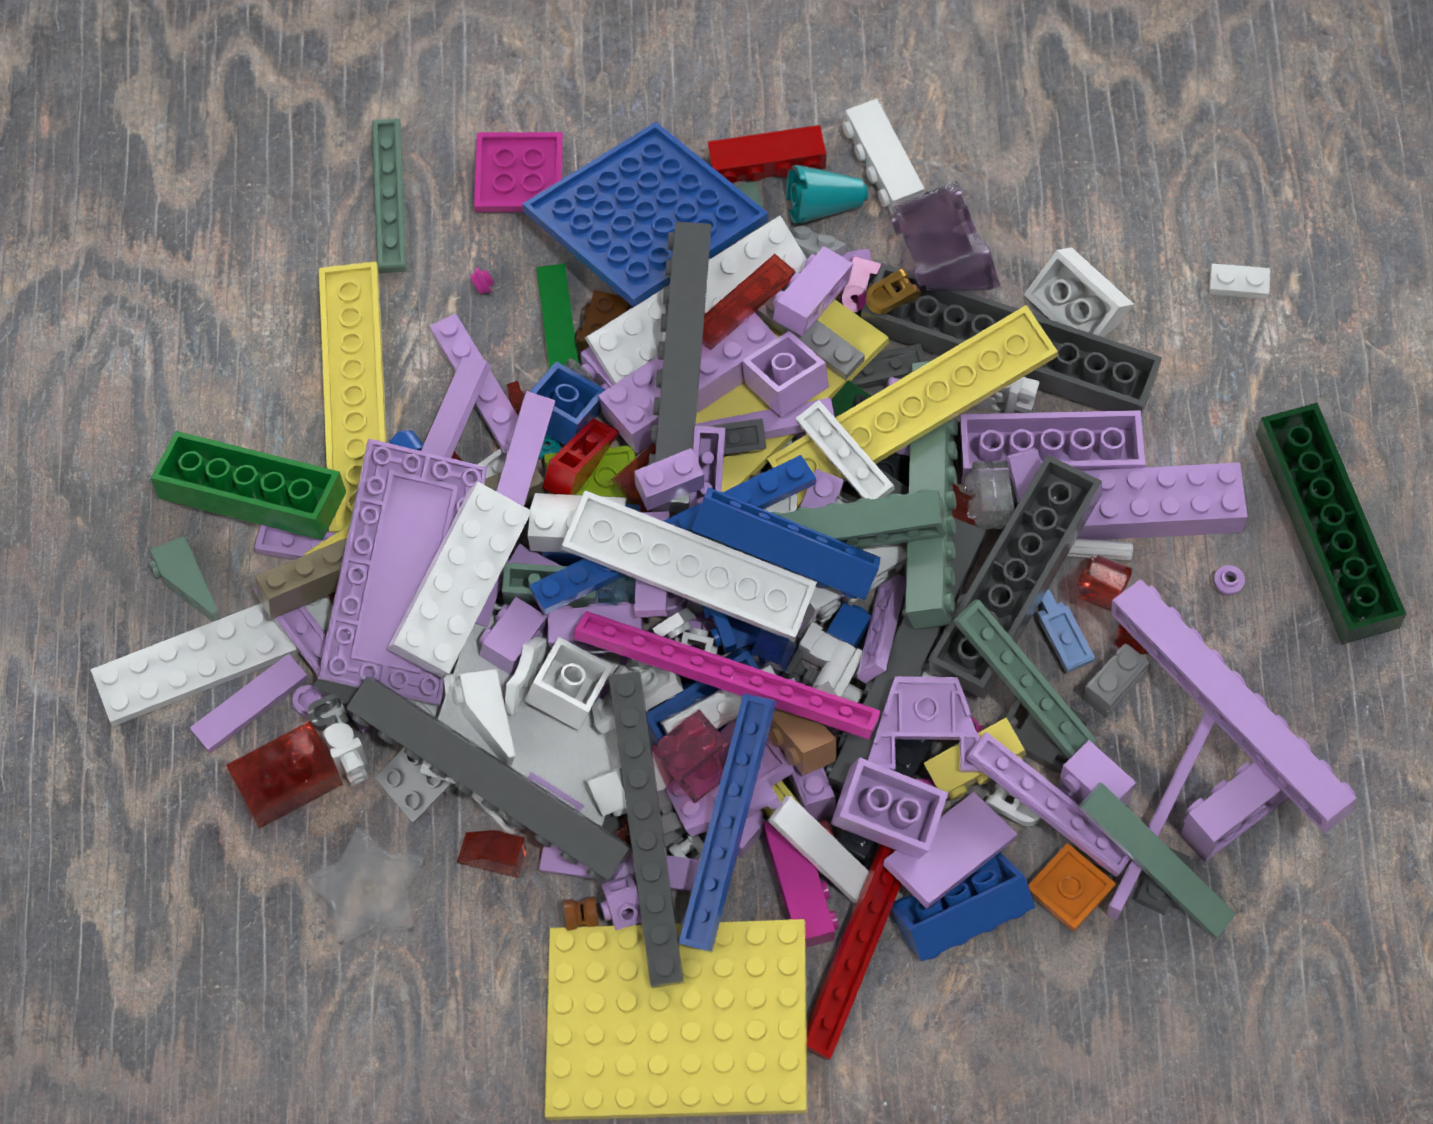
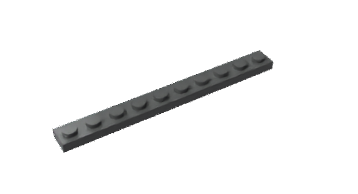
(646, 830)

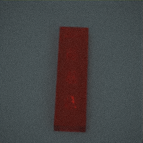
(745, 300)

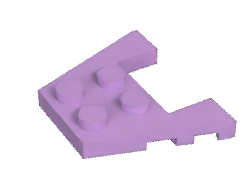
(927, 711)
(698, 815)

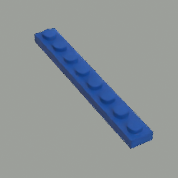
(727, 822)

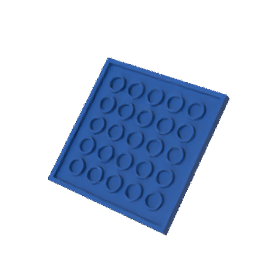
(627, 202)

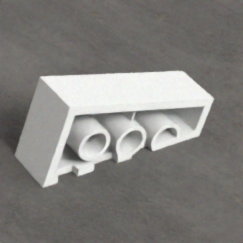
(828, 599)

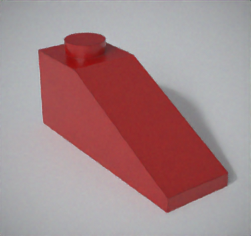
(579, 458)

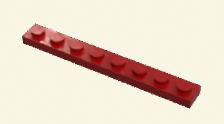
(852, 957)

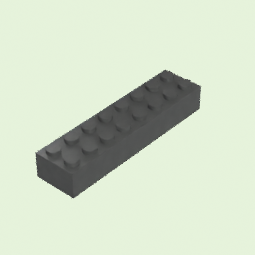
(1020, 567)

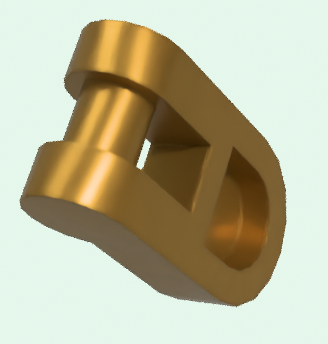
(883, 298)

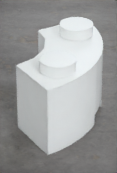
(609, 788)

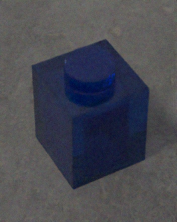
(773, 650)

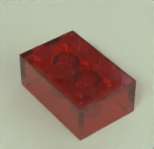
(284, 774)

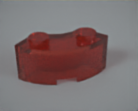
(1103, 581)

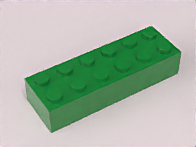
(249, 485)

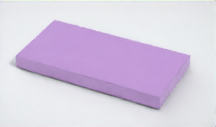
(961, 845)

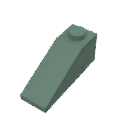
(182, 576)

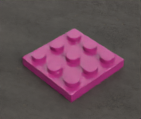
(515, 168)

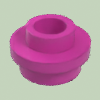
(482, 281)

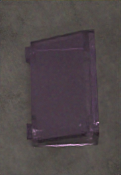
(945, 242)

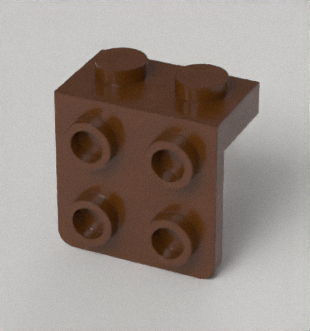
(600, 311)

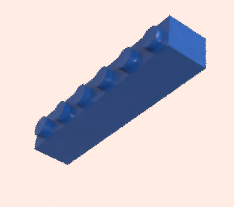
(786, 544)

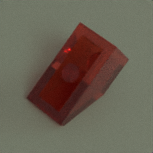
(493, 852)

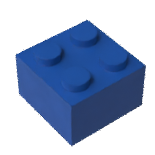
(574, 401)

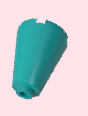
(822, 193)

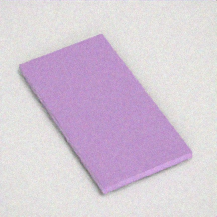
(393, 535)

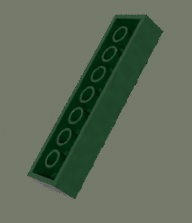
(1330, 523)

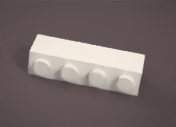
(882, 154)

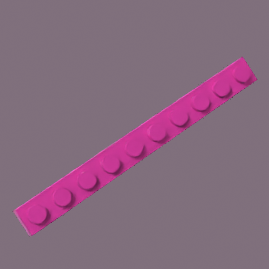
(726, 674)

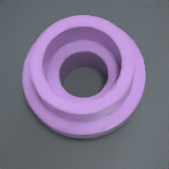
(1226, 587)

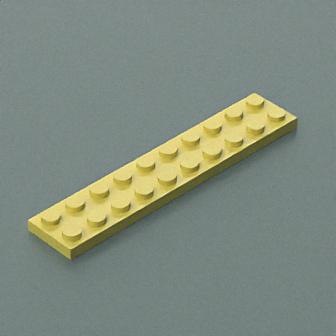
(351, 372)
(935, 392)

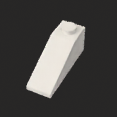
(485, 710)

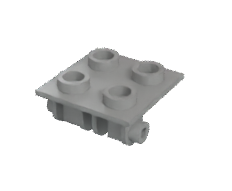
(409, 787)

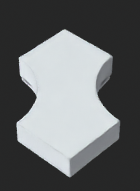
(530, 663)

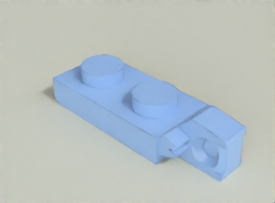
(1064, 634)

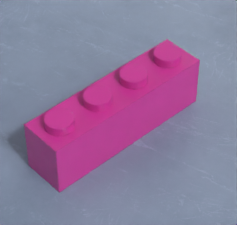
(801, 888)

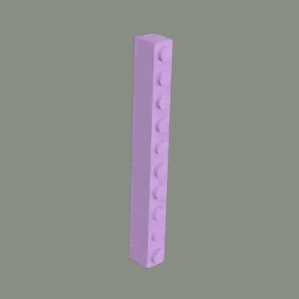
(1234, 706)

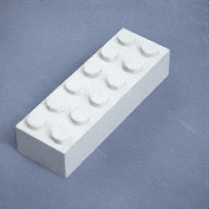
(459, 580)

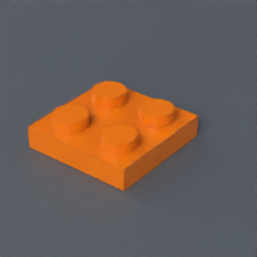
(1070, 887)

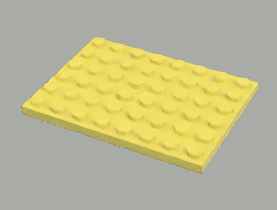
(695, 1048)

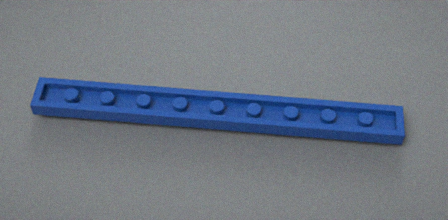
(589, 576)

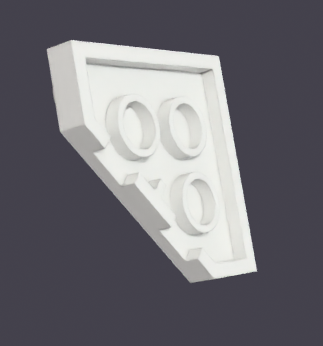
(657, 687)

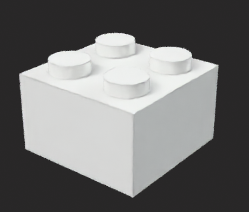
(568, 683)

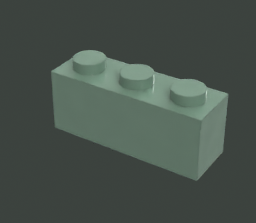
(519, 577)

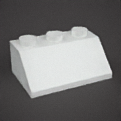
(1077, 294)
(552, 518)

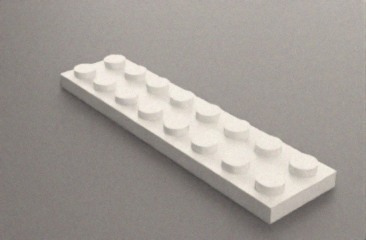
(635, 335)
(689, 565)
(196, 661)

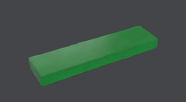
(557, 314)

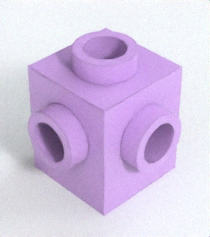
(621, 902)

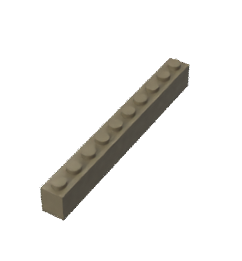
(318, 572)

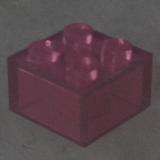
(694, 755)

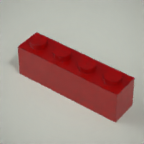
(767, 153)

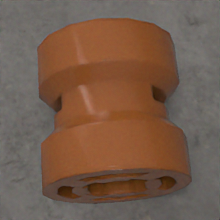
(573, 913)

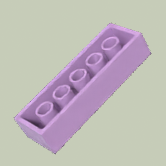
(631, 400)
(1077, 438)
(1167, 502)

